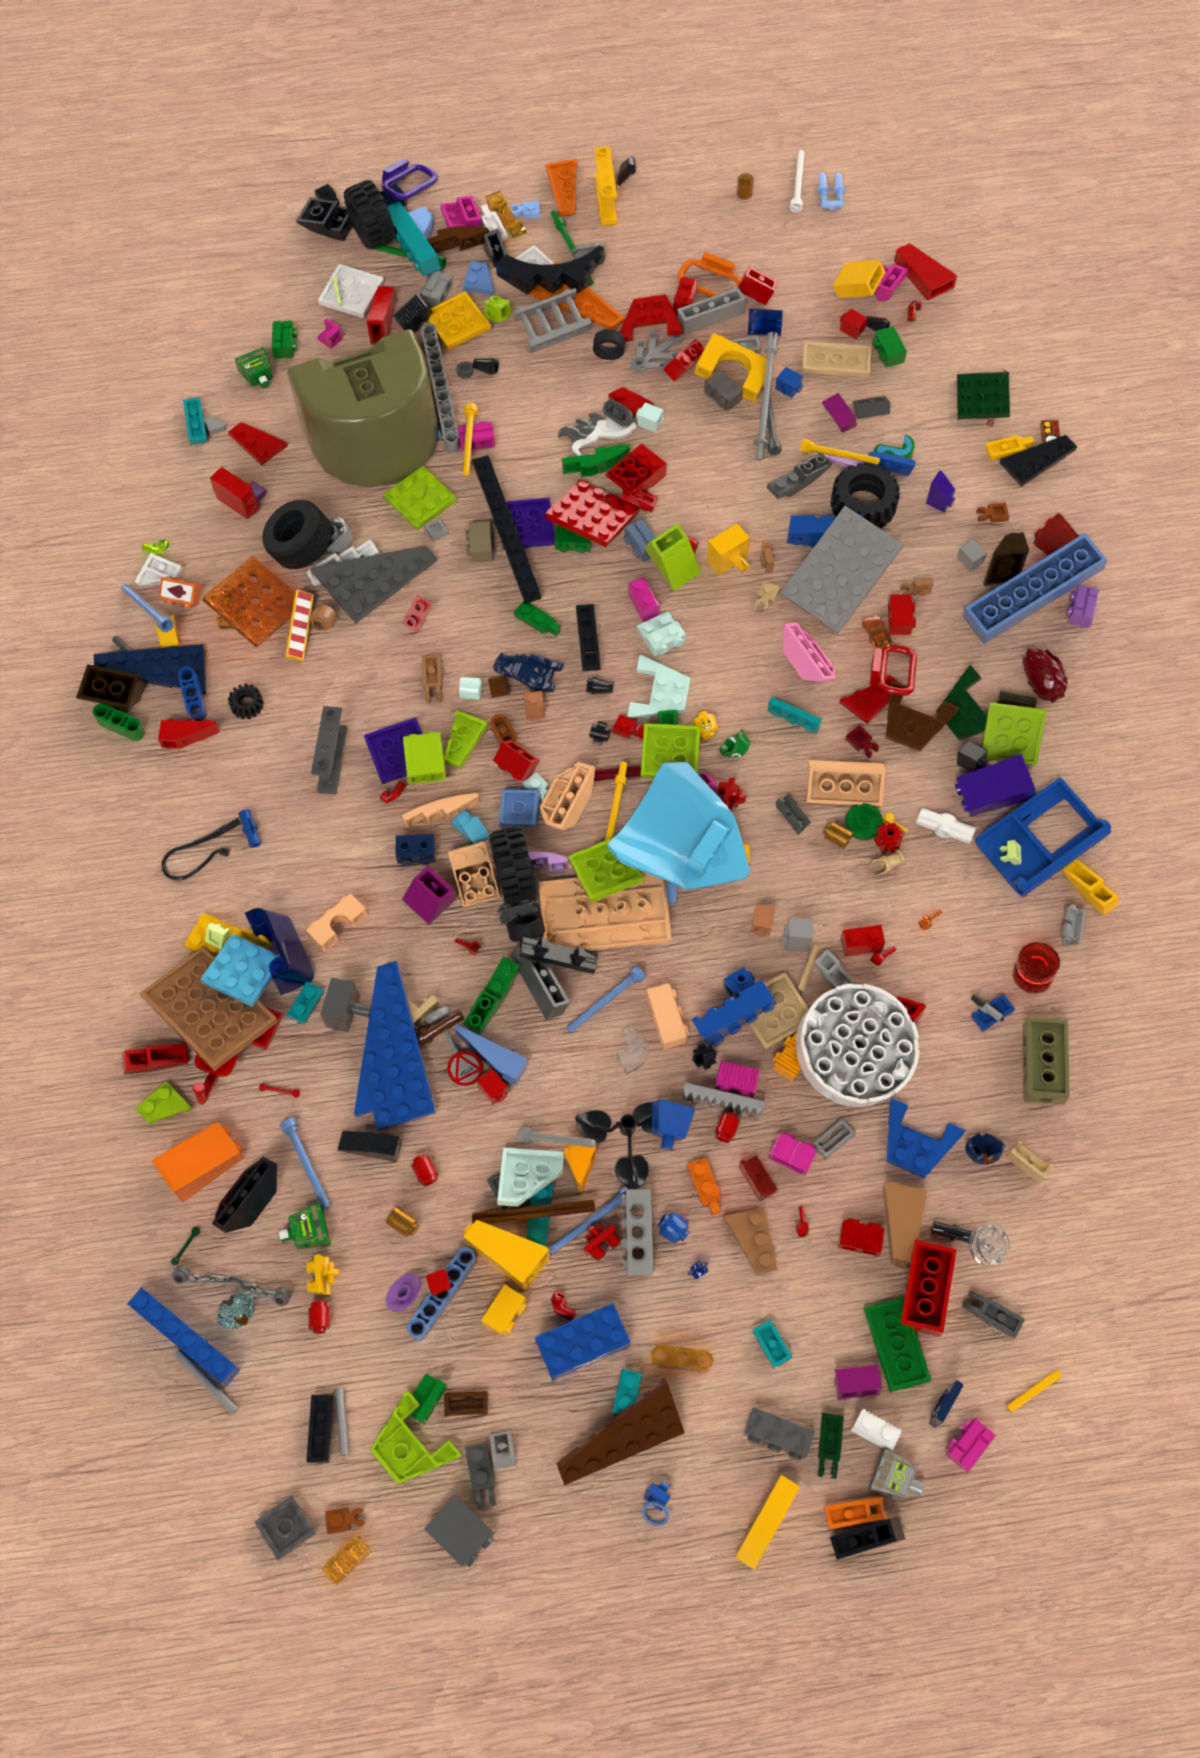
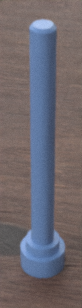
(163, 622)
(635, 975)
(290, 1128)
(591, 1220)

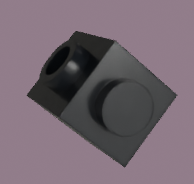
(972, 757)

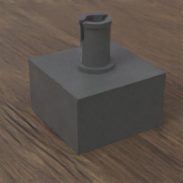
(341, 1005)

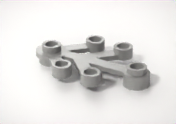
(641, 363)

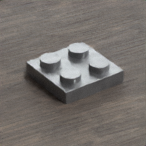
(285, 1527)

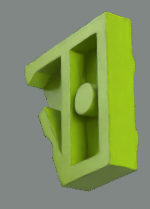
(162, 1104)

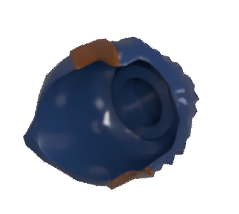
(984, 1148)

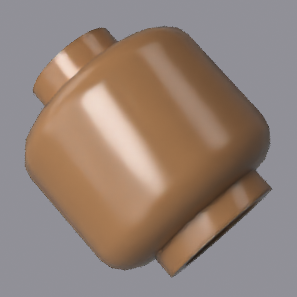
(323, 617)

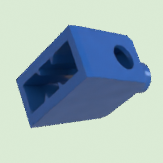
(670, 1121)

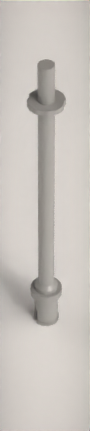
(771, 349)

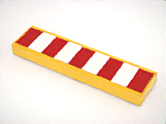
(299, 625)

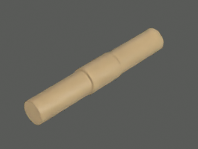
(808, 969)

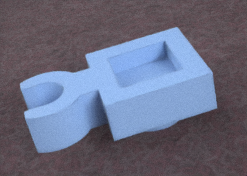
(528, 209)

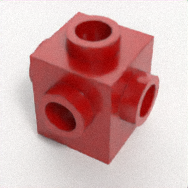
(888, 837)

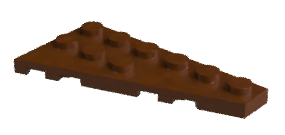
(627, 1434)

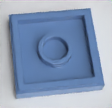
(519, 808)

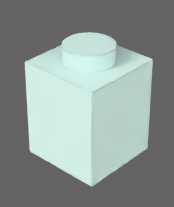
(650, 417)

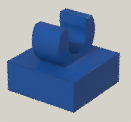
(658, 1494)

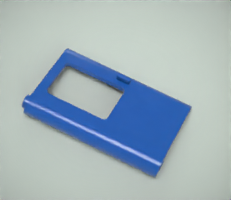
(1036, 862)

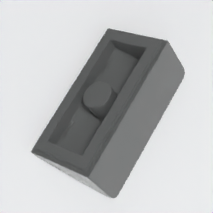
(871, 407)

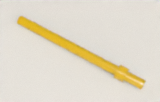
(620, 781)

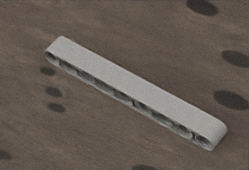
(440, 388)

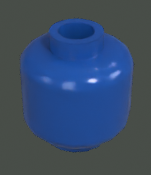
(673, 1227)

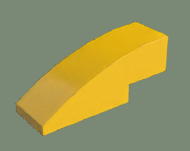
(1091, 887)

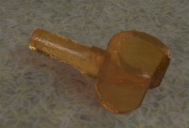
(925, 922)

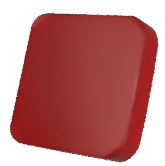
(438, 1282)

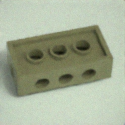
(1035, 1068)

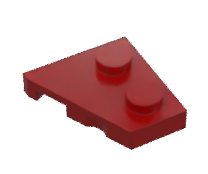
(629, 399)
(642, 499)

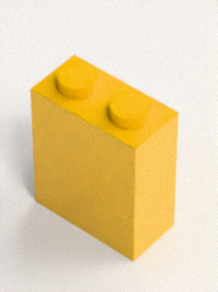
(859, 279)

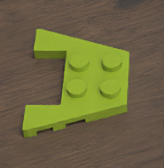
(402, 1452)

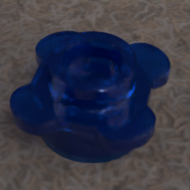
(698, 1269)

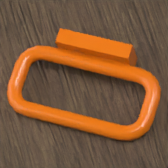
(713, 264)

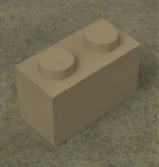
(480, 542)

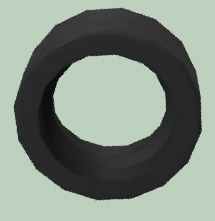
(609, 336)
(526, 926)

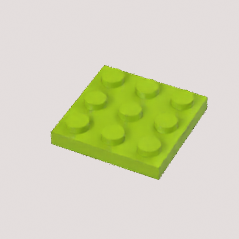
(419, 498)
(1013, 731)
(669, 745)
(602, 872)

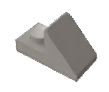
(502, 1449)

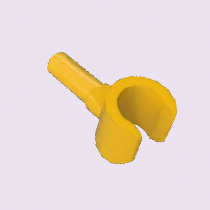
(889, 818)

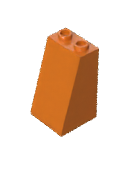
(198, 1160)

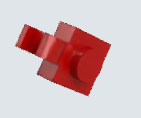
(626, 727)

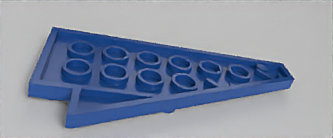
(392, 1068)

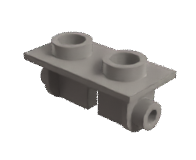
(582, 250)
(1074, 926)

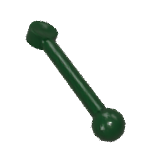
(195, 1232)

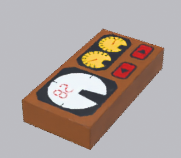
(1049, 430)

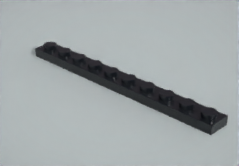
(506, 529)

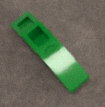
(602, 461)
(493, 995)

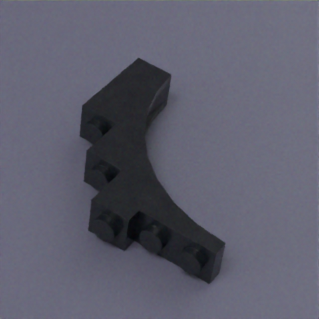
(550, 277)

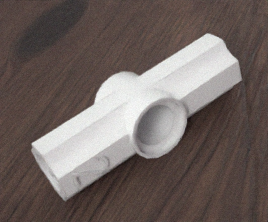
(945, 825)

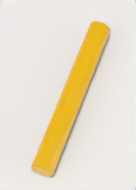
(1035, 1390)

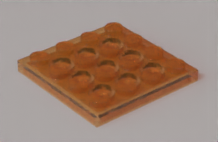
(242, 623)

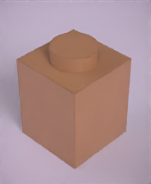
(533, 705)
(762, 920)

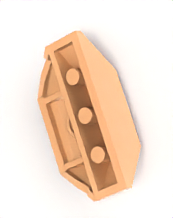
(568, 796)

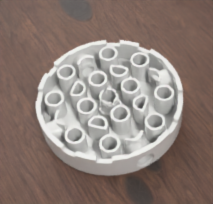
(829, 1050)

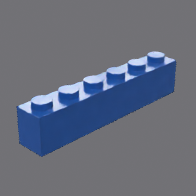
(183, 1337)

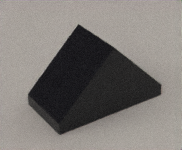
(494, 246)

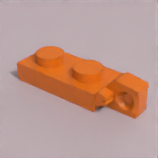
(705, 1184)

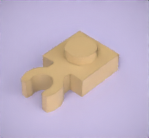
(767, 594)

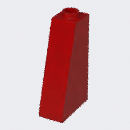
(925, 272)
(381, 313)

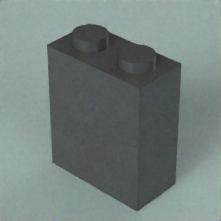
(460, 1532)

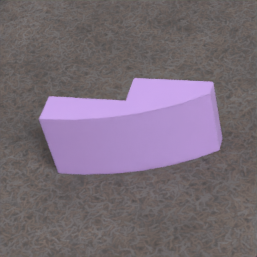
(555, 862)

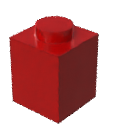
(853, 323)
(493, 1087)

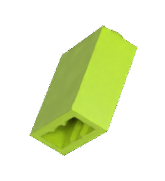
(424, 758)

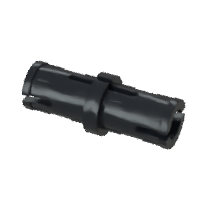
(951, 1232)

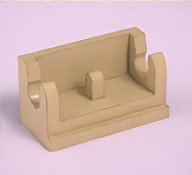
(1029, 1162)

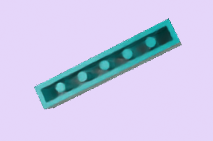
(413, 241)

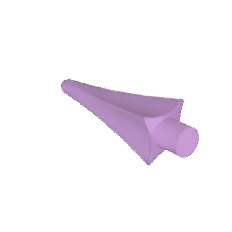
(842, 461)

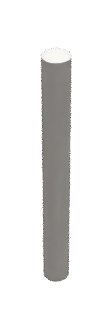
(210, 1386)

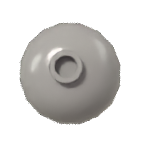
(340, 537)

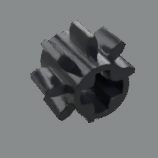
(599, 733)
(704, 1056)

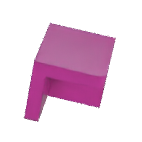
(331, 335)

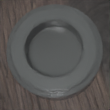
(464, 369)

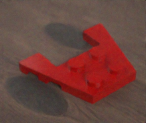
(648, 312)

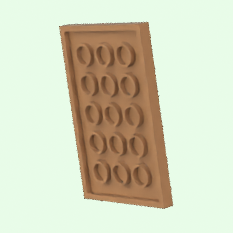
(204, 1017)

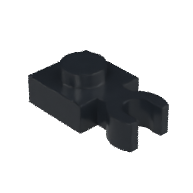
(327, 193)

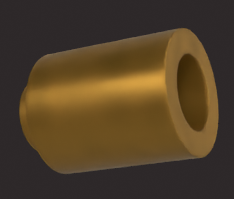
(745, 186)
(838, 834)
(402, 1222)

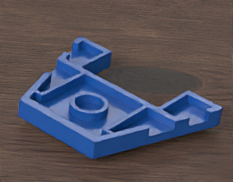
(915, 1150)

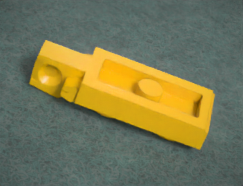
(1007, 446)

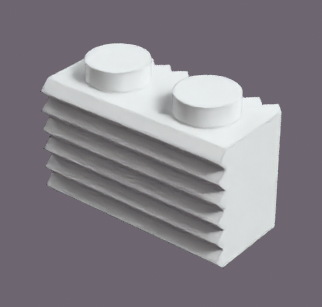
(876, 1430)

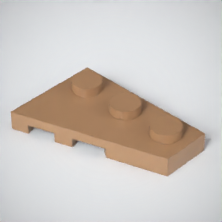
(754, 1238)

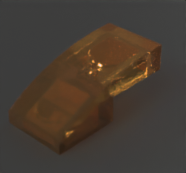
(877, 631)

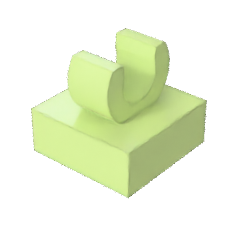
(1013, 854)
(216, 935)

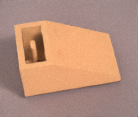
(473, 874)

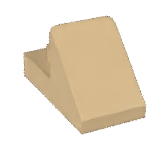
(426, 1007)

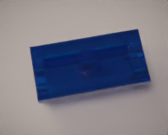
(764, 321)

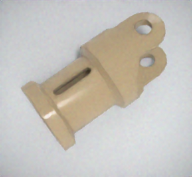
(890, 861)

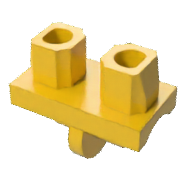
(324, 1275)

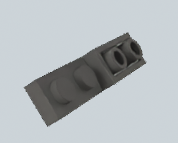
(800, 477)

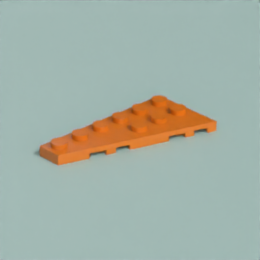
(588, 305)

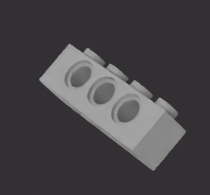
(642, 1198)

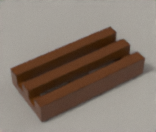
(447, 1405)

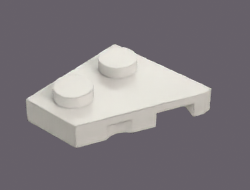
(155, 568)

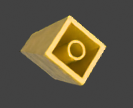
(508, 1253)

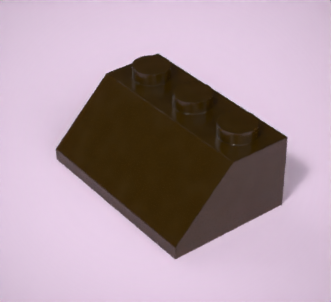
(1007, 559)
(110, 687)

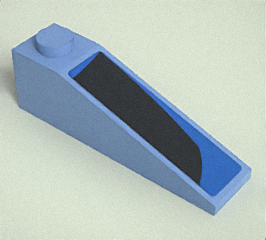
(504, 1062)

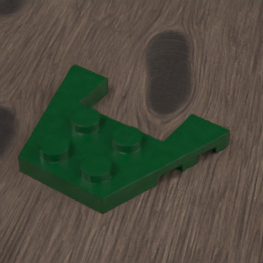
(970, 717)

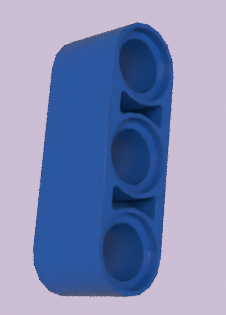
(188, 686)

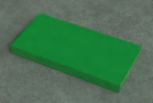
(896, 1346)

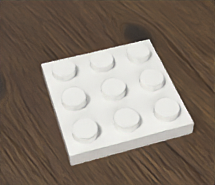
(355, 291)

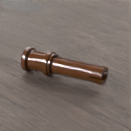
(428, 1033)

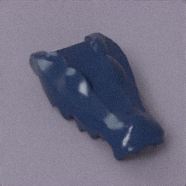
(530, 670)

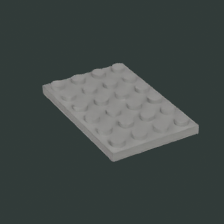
(841, 569)

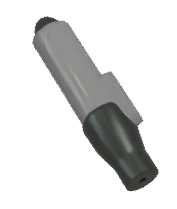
(983, 1006)

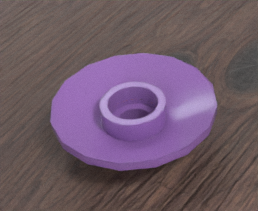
(403, 1292)

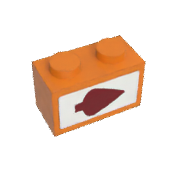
(179, 591)

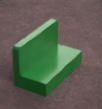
(427, 1395)

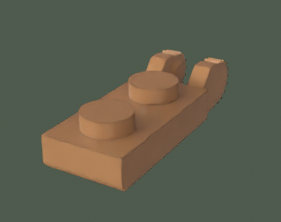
(432, 676)

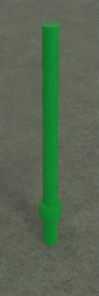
(560, 225)

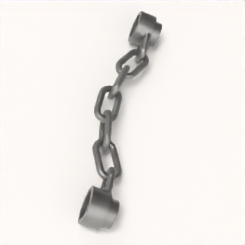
(280, 1296)

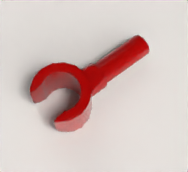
(469, 946)
(877, 958)
(803, 1228)

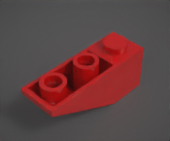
(684, 360)
(181, 733)

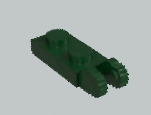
(830, 1442)

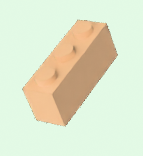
(667, 1016)

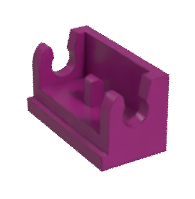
(840, 412)
(857, 1382)

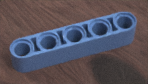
(441, 1304)

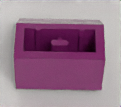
(429, 895)

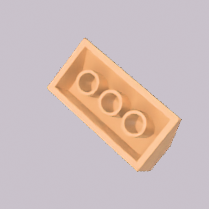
(845, 783)

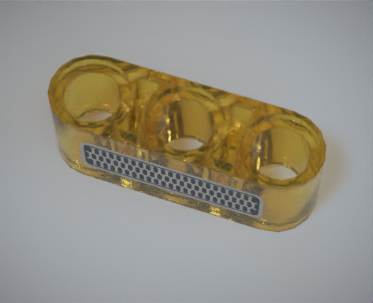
(692, 1355)

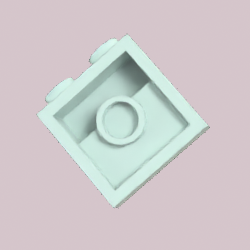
(661, 633)

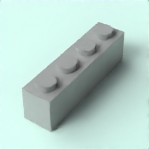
(711, 310)

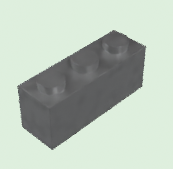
(779, 1434)

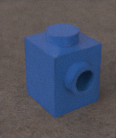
(789, 382)
(738, 982)

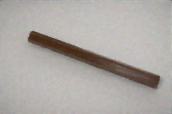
(534, 1212)

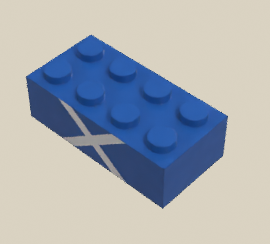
(582, 1342)

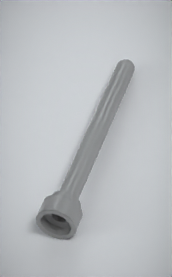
(528, 1135)

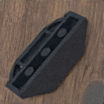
(247, 1196)

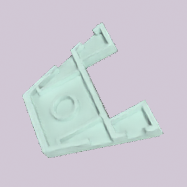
(668, 690)

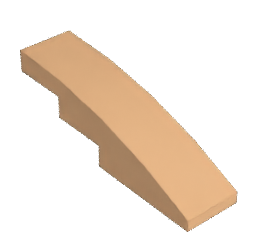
(445, 807)

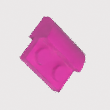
(461, 213)
(890, 282)

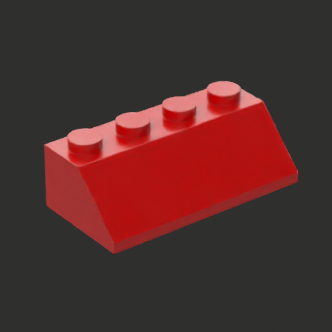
(928, 1288)

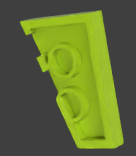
(464, 738)

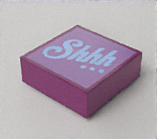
(259, 491)

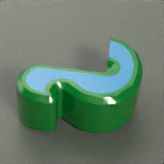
(905, 452)

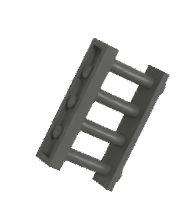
(329, 750)

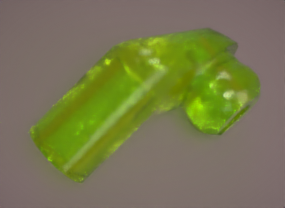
(157, 548)

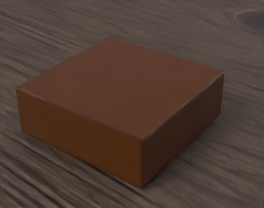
(498, 686)

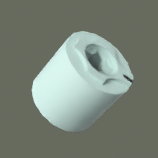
(470, 688)

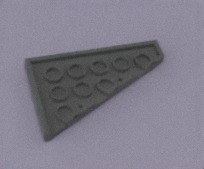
(369, 581)

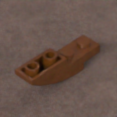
(459, 236)

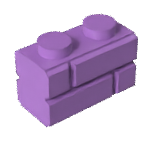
(1083, 606)

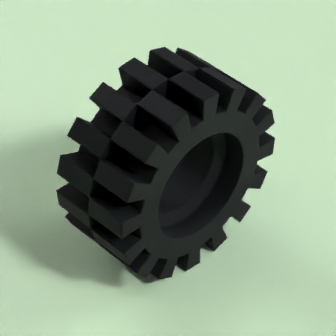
(241, 693)

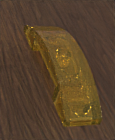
(499, 204)

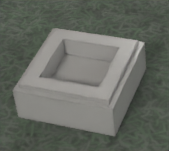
(436, 529)

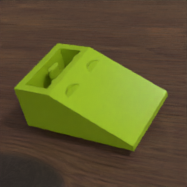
(674, 557)

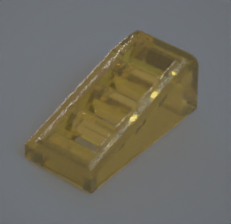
(360, 1546)

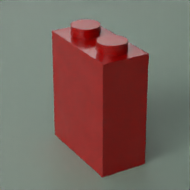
(234, 492)

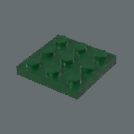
(983, 395)

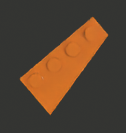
(563, 184)

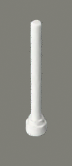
(796, 203)

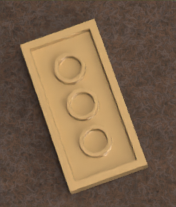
(836, 359)

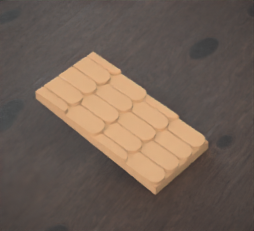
(617, 921)

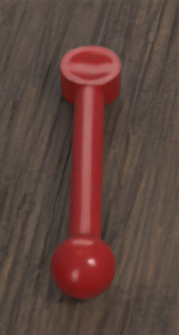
(296, 1093)

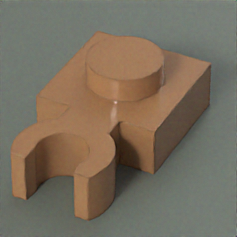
(767, 558)

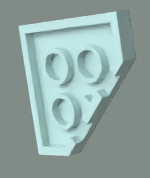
(526, 1173)

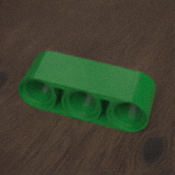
(123, 728)

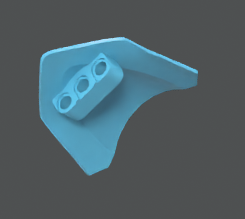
(682, 833)

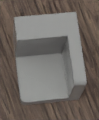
(971, 555)

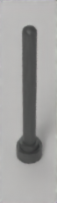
(774, 445)

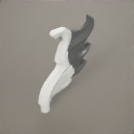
(591, 430)

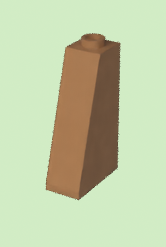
(903, 1220)

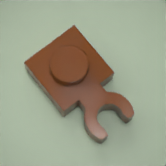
(995, 512)
(340, 1520)

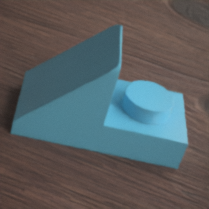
(470, 827)

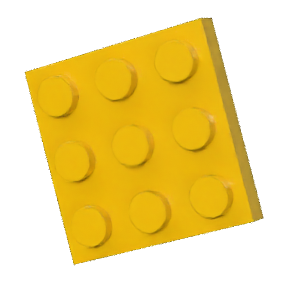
(458, 320)

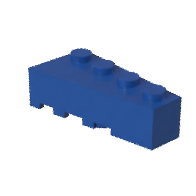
(807, 529)

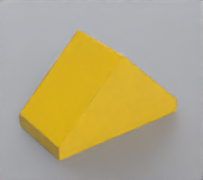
(169, 638)

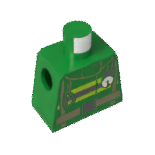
(255, 368)
(307, 1228)

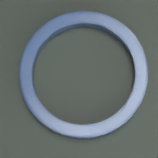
(656, 1523)

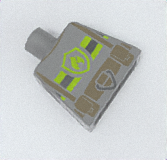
(895, 1477)

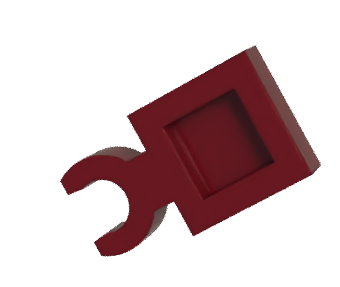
(862, 740)

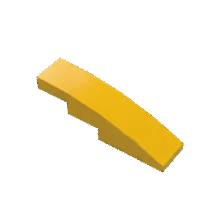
(767, 1522)

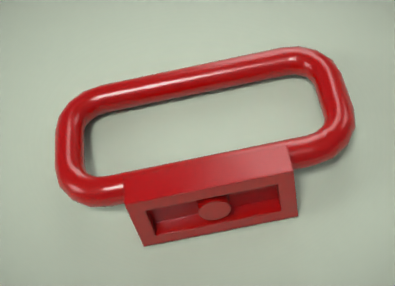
(879, 669)

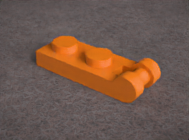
(855, 1513)

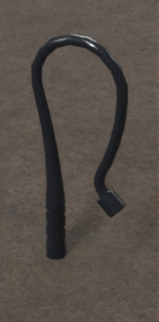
(223, 851)

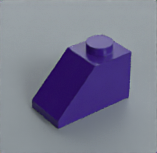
(941, 493)

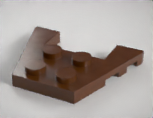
(913, 727)

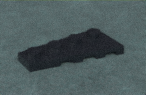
(1035, 460)

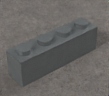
(542, 985)

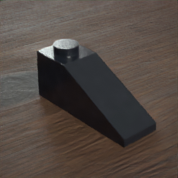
(371, 1145)
(867, 1537)

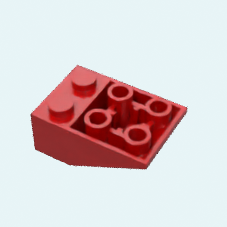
(638, 470)

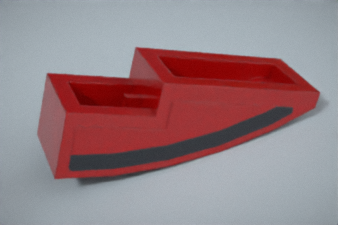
(154, 1058)

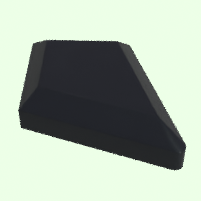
(626, 168)

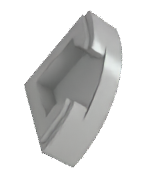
(214, 425)

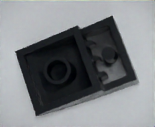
(326, 218)

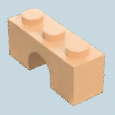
(347, 910)

